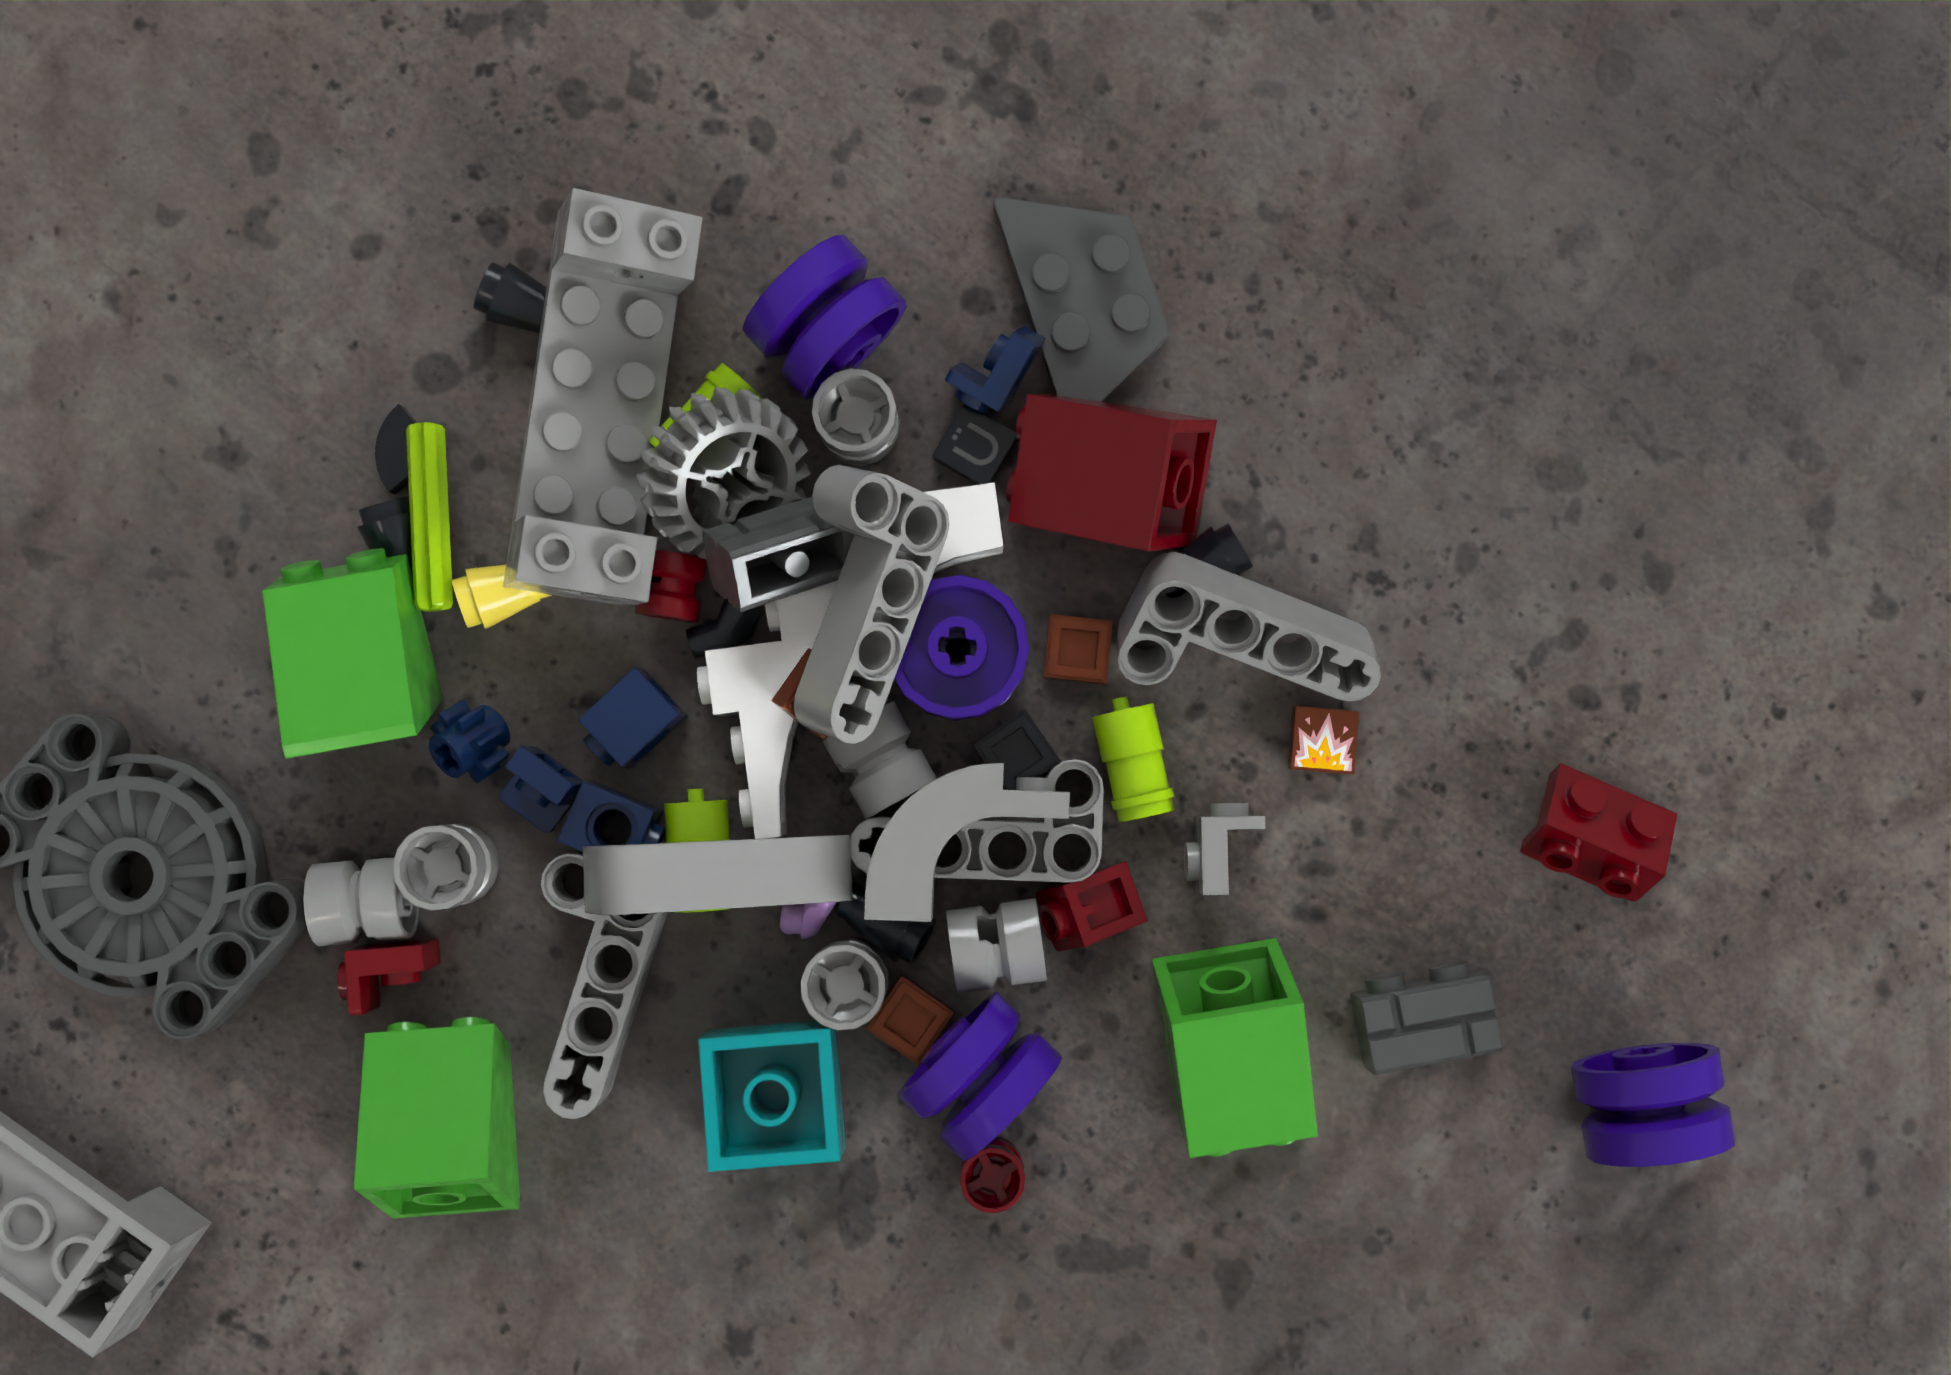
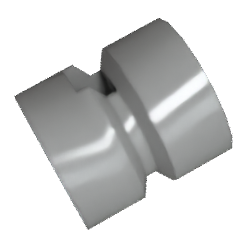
(856, 416)
(882, 764)
(445, 866)
(350, 901)
(996, 945)
(845, 984)

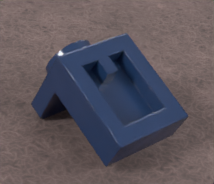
(1008, 363)
(539, 788)

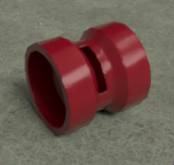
(674, 587)
(996, 1185)

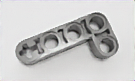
(874, 600)
(1330, 657)
(1038, 836)
(716, 874)
(596, 989)

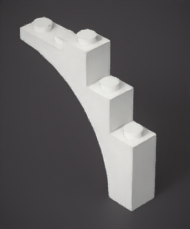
(748, 676)

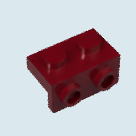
(1601, 834)

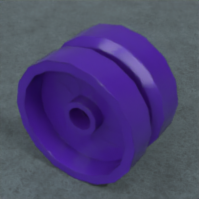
(823, 314)
(998, 644)
(988, 1083)
(1653, 1104)

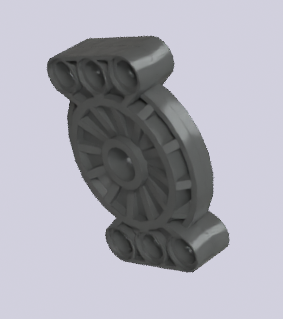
(203, 861)

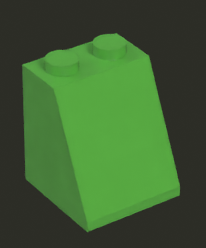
(349, 654)
(1236, 1047)
(437, 1120)

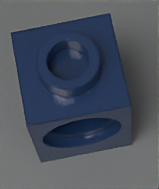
(630, 719)
(592, 806)

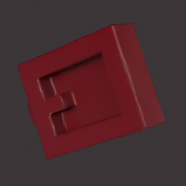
(1090, 909)
(394, 961)

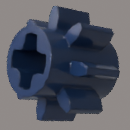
(469, 741)

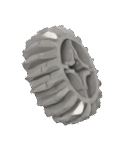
(709, 443)

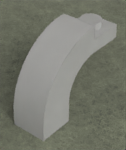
(908, 849)

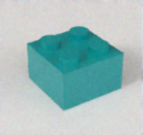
(771, 1095)

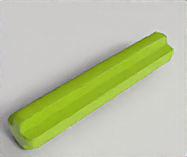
(429, 517)

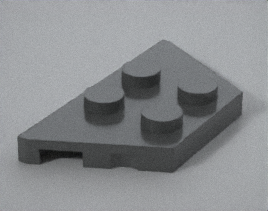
(1083, 293)

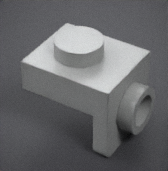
(1208, 856)

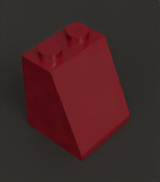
(1110, 471)

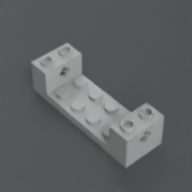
(596, 398)
(80, 1249)

